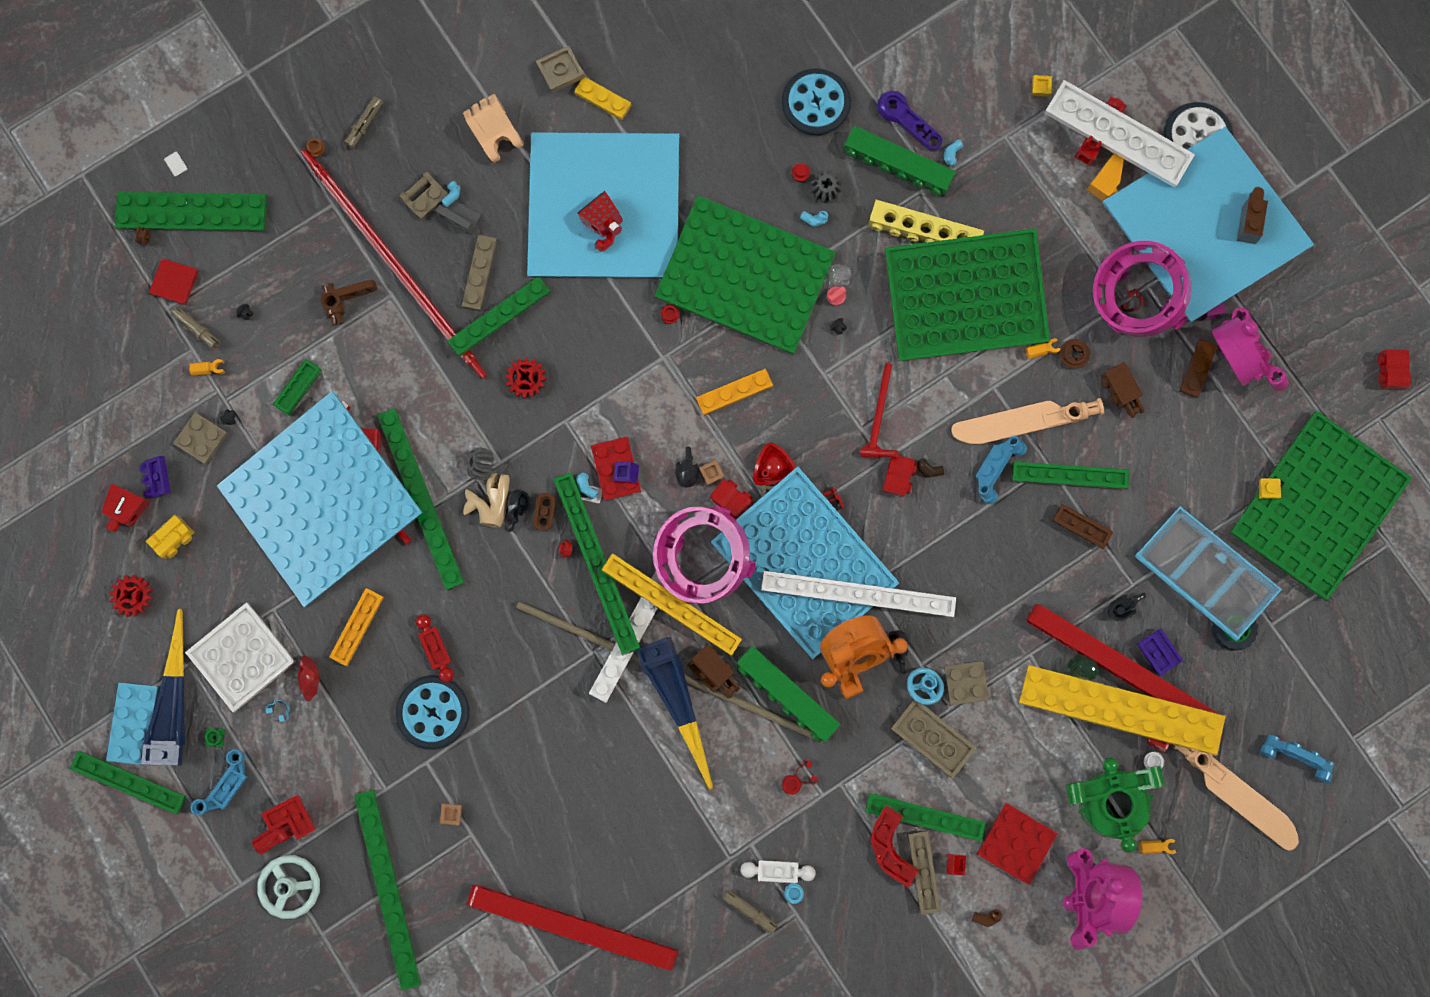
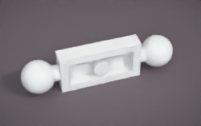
(778, 871)

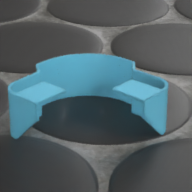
(281, 717)

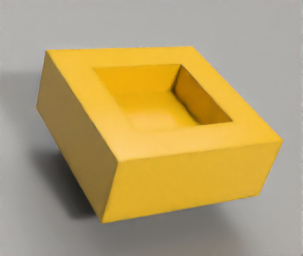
(1041, 85)
(1269, 488)

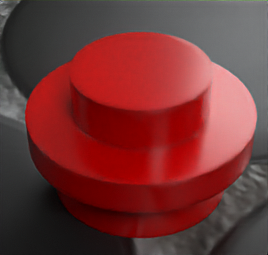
(800, 172)
(669, 314)
(565, 549)
(791, 784)

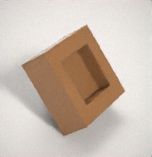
(711, 472)
(451, 814)

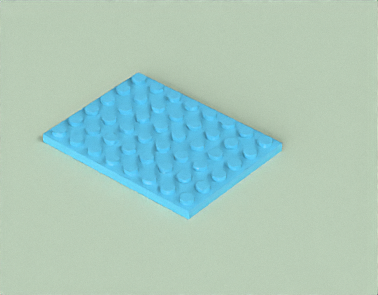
(804, 535)

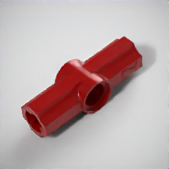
(269, 839)

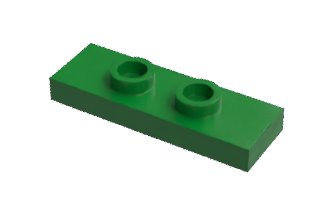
(297, 387)

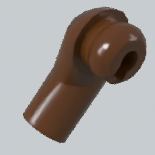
(988, 919)

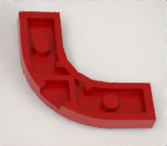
(885, 853)

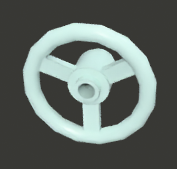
(280, 886)

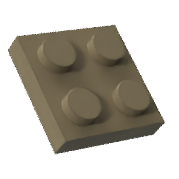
(560, 69)
(200, 438)
(966, 683)

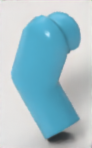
(453, 194)
(815, 220)
(583, 486)

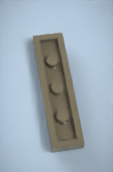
(479, 273)
(925, 879)

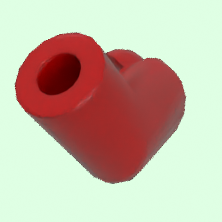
(606, 243)

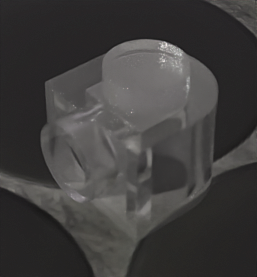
(839, 275)

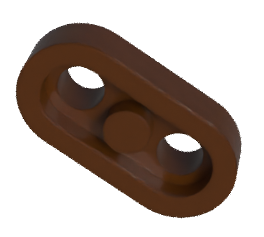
(544, 512)

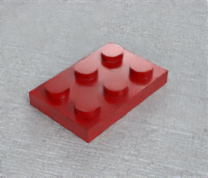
(605, 458)

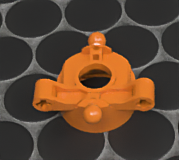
(854, 649)

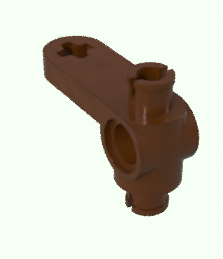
(341, 294)

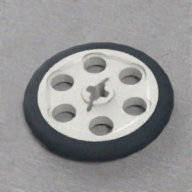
(1202, 111)

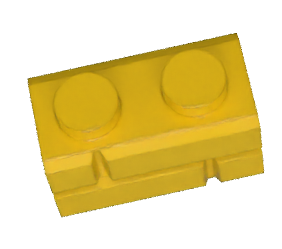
(170, 537)

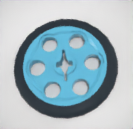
(832, 84)
(452, 729)

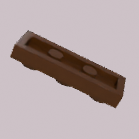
(1198, 368)
(1082, 526)

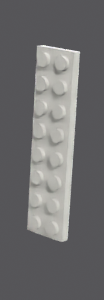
(1119, 133)

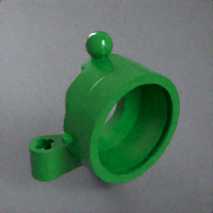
(1094, 793)

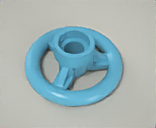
(932, 679)

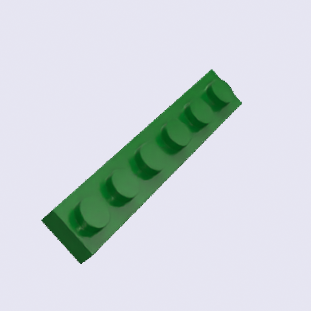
(498, 316)
(1070, 475)
(128, 782)
(928, 817)

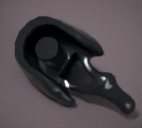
(687, 472)
(517, 503)
(1121, 607)
(899, 657)

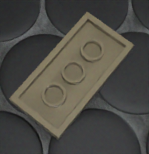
(933, 738)

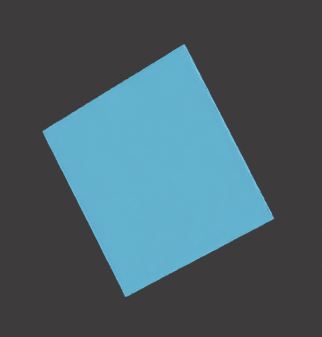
(639, 178)
(1203, 221)
(319, 499)

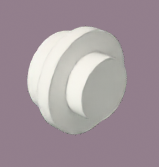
(1153, 759)

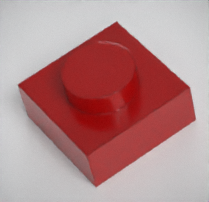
(956, 864)

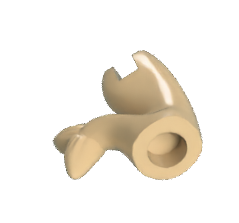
(498, 497)

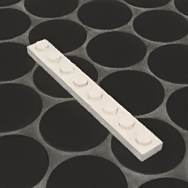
(616, 662)

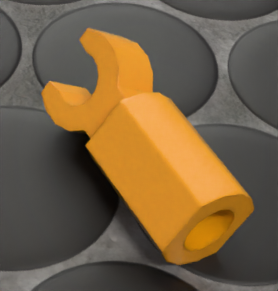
(1041, 349)
(206, 368)
(1155, 846)

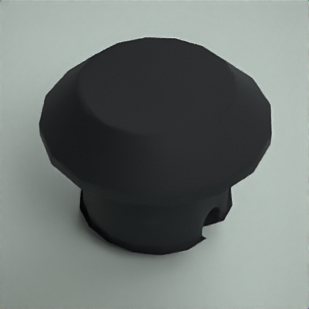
(244, 311)
(839, 326)
(228, 417)

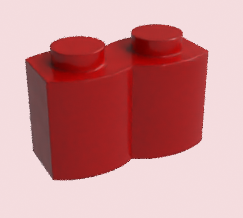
(1394, 369)
(899, 475)
(731, 498)

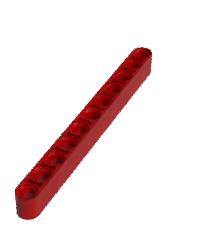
(1109, 658)
(572, 927)

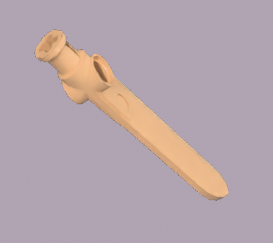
(1022, 421)
(1244, 799)

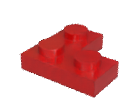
(291, 812)

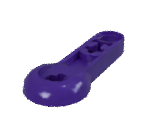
(906, 118)

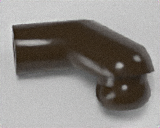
(927, 470)

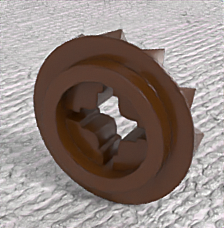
(1079, 347)

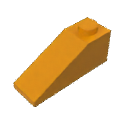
(1108, 179)

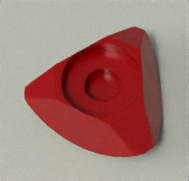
(772, 465)
(308, 678)

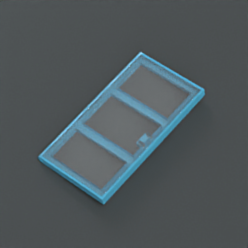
(1208, 573)

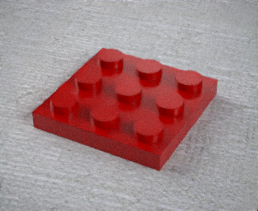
(1017, 843)

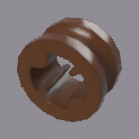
(142, 236)

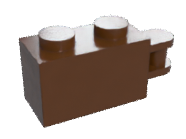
(1253, 217)
(1123, 389)
(714, 671)

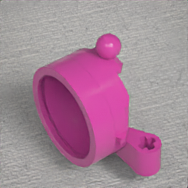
(1243, 352)
(1104, 898)

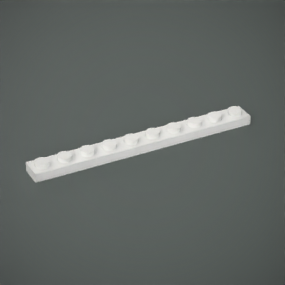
(858, 593)

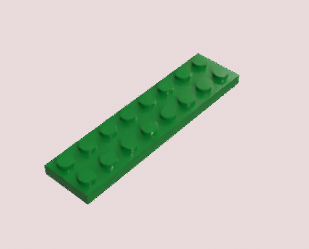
(191, 211)

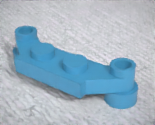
(995, 464)
(1294, 750)
(226, 787)

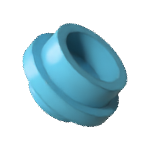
(793, 893)

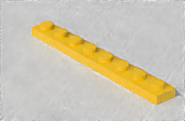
(671, 604)

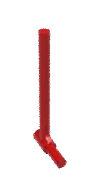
(872, 450)

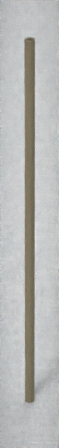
(689, 680)

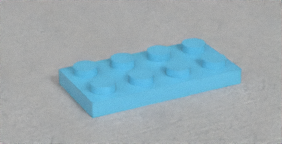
(131, 722)

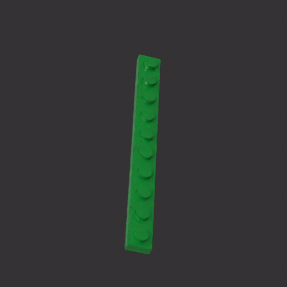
(418, 491)
(595, 561)
(388, 890)

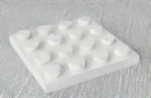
(240, 657)

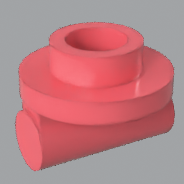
(836, 295)

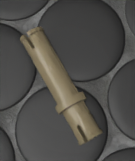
(352, 140)
(201, 333)
(750, 912)

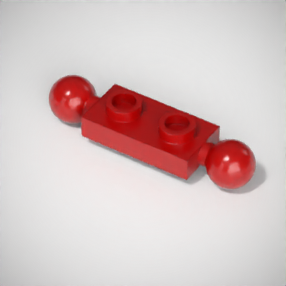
(434, 648)

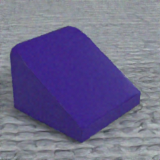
(626, 472)

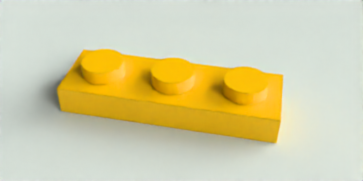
(602, 98)

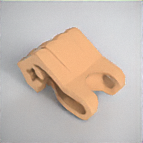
(491, 126)

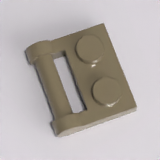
(428, 200)

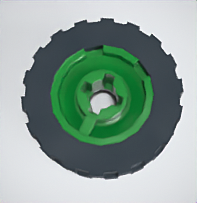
(1229, 643)

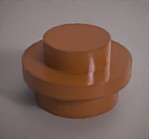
(315, 147)

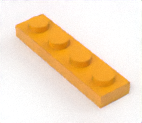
(734, 392)
(356, 627)

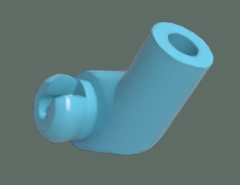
(950, 152)

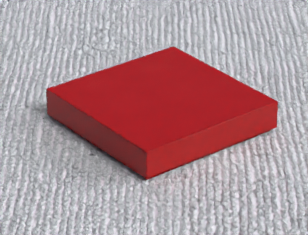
(173, 281)

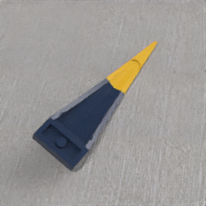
(667, 676)
(167, 726)

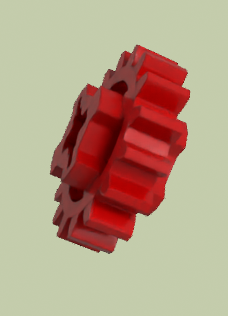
(531, 372)
(122, 594)

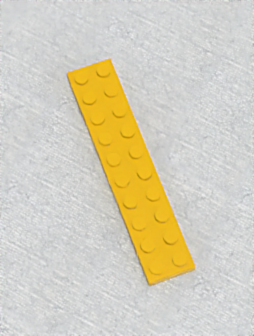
(1122, 710)

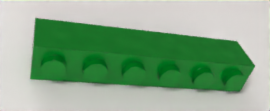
(898, 161)
(788, 694)

